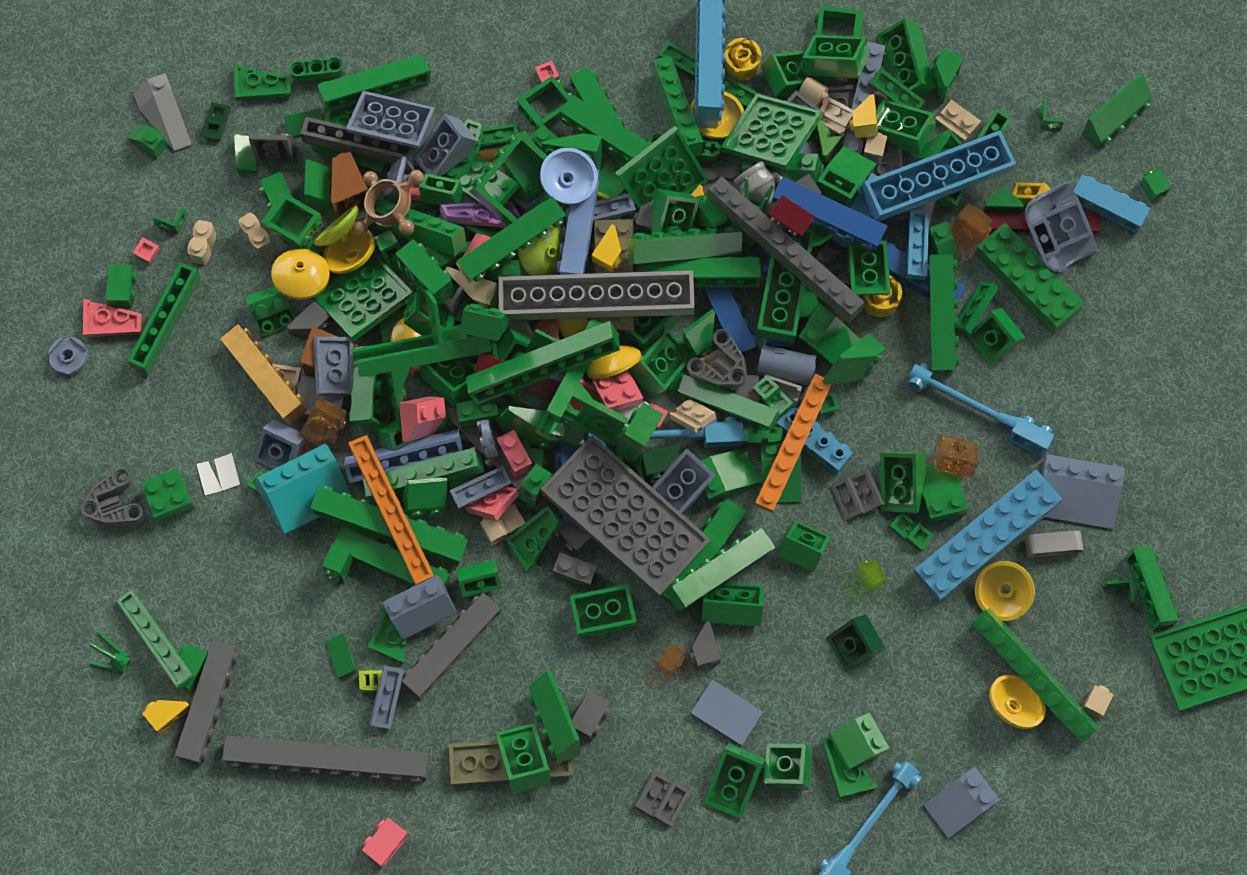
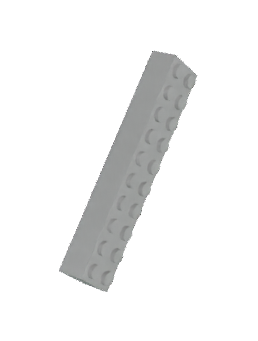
(597, 295)

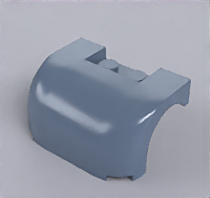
(1060, 227)

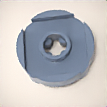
(70, 366)
(488, 440)

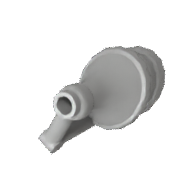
(759, 183)

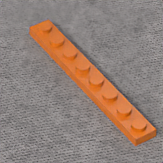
(793, 444)
(391, 510)

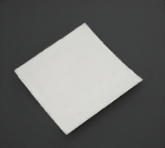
(226, 472)

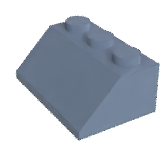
(420, 607)

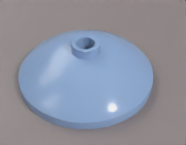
(573, 165)

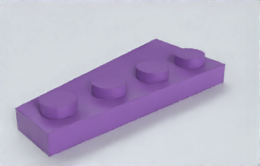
(475, 214)

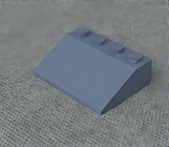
(392, 119)
(1087, 490)

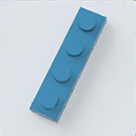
(917, 244)

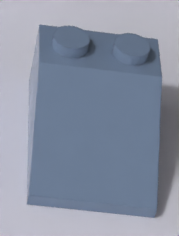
(445, 146)
(684, 481)
(961, 802)

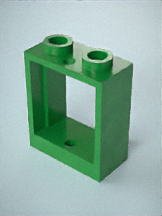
(839, 13)
(530, 114)
(278, 209)
(418, 318)

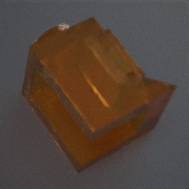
(672, 659)

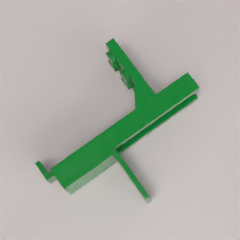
(401, 355)
(593, 416)

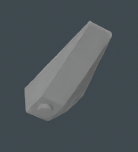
(160, 108)

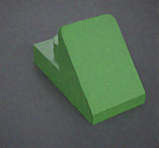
(826, 144)

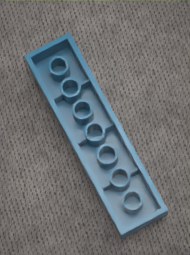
(709, 63)
(937, 176)
(988, 536)

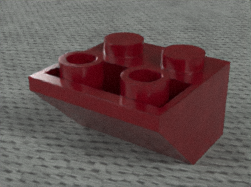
(791, 216)

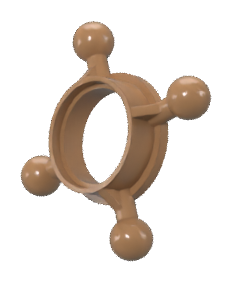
(398, 213)

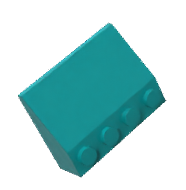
(292, 487)

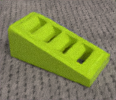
(362, 681)

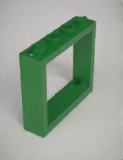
(490, 169)

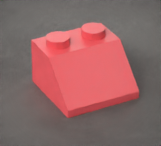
(421, 417)

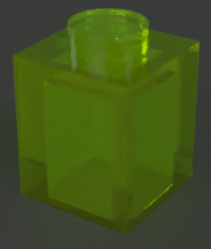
(871, 574)

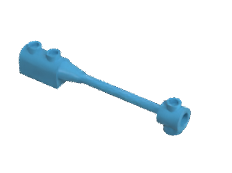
(1022, 430)
(713, 435)
(905, 777)

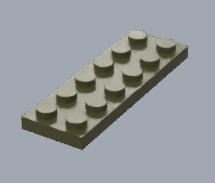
(624, 230)
(483, 763)

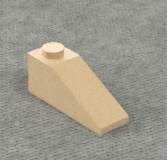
(482, 292)

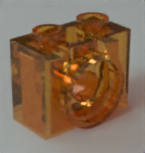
(972, 225)
(331, 418)
(956, 456)

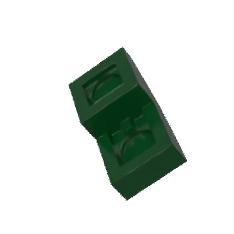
(216, 122)

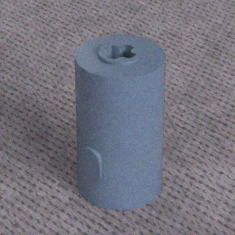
(786, 365)

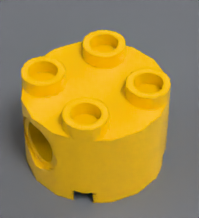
(742, 59)
(883, 305)

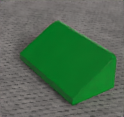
(295, 121)
(244, 155)
(341, 656)

